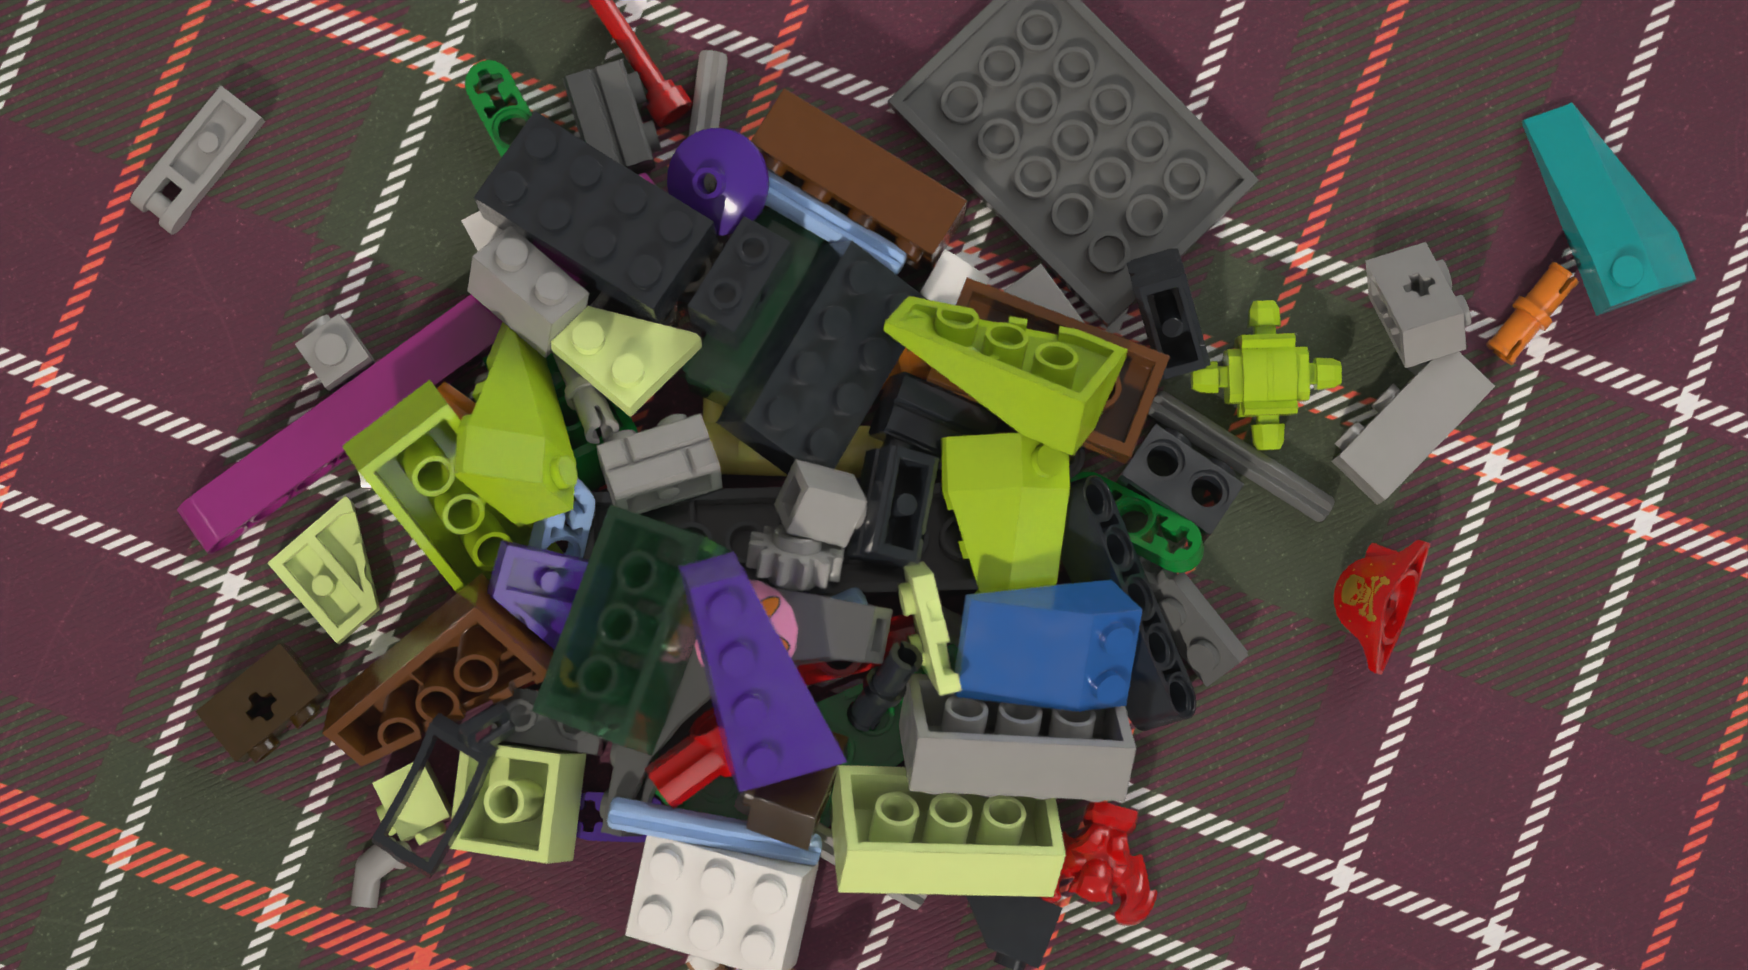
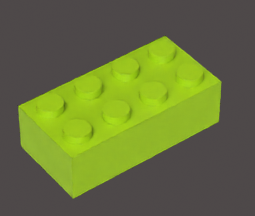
(411, 468)

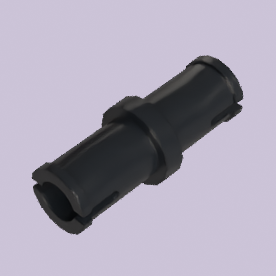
(884, 686)

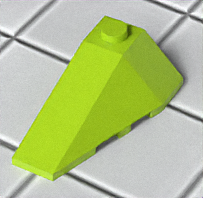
(1027, 377)
(516, 439)

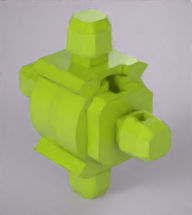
(1267, 375)

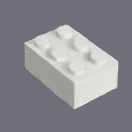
(721, 904)

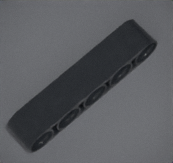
(1100, 549)

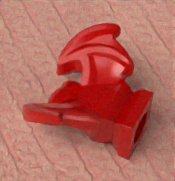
(1102, 863)

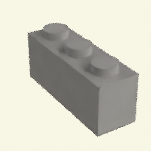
(1410, 424)

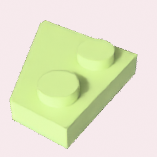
(624, 354)
(331, 571)
(921, 600)

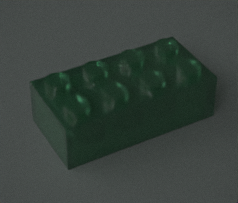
(626, 633)

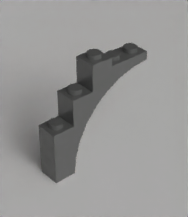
(826, 633)

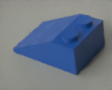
(1049, 646)

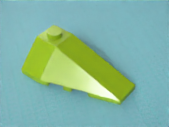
(1008, 507)

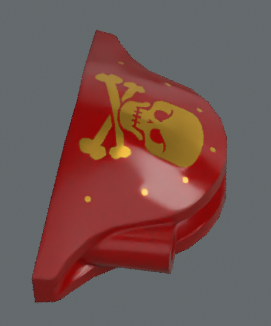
(1377, 595)

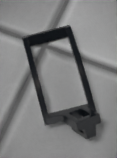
(464, 739)

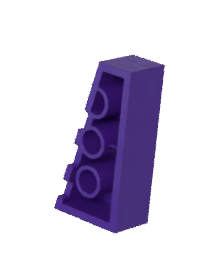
(757, 694)

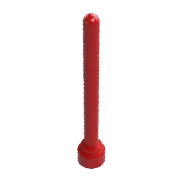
(665, 99)

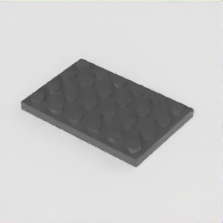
(1072, 144)

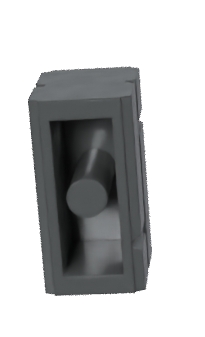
(608, 114)

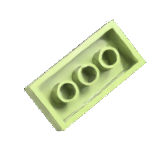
(942, 841)

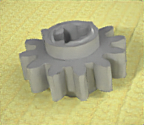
(793, 560)

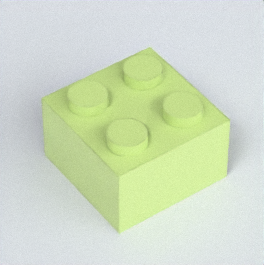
(524, 805)

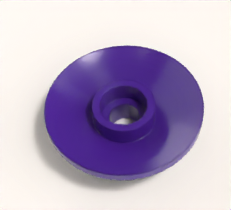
(738, 171)

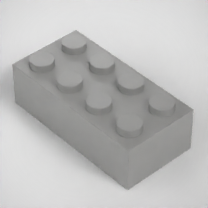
(1013, 748)

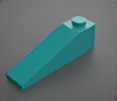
(1610, 222)

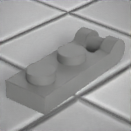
(197, 159)

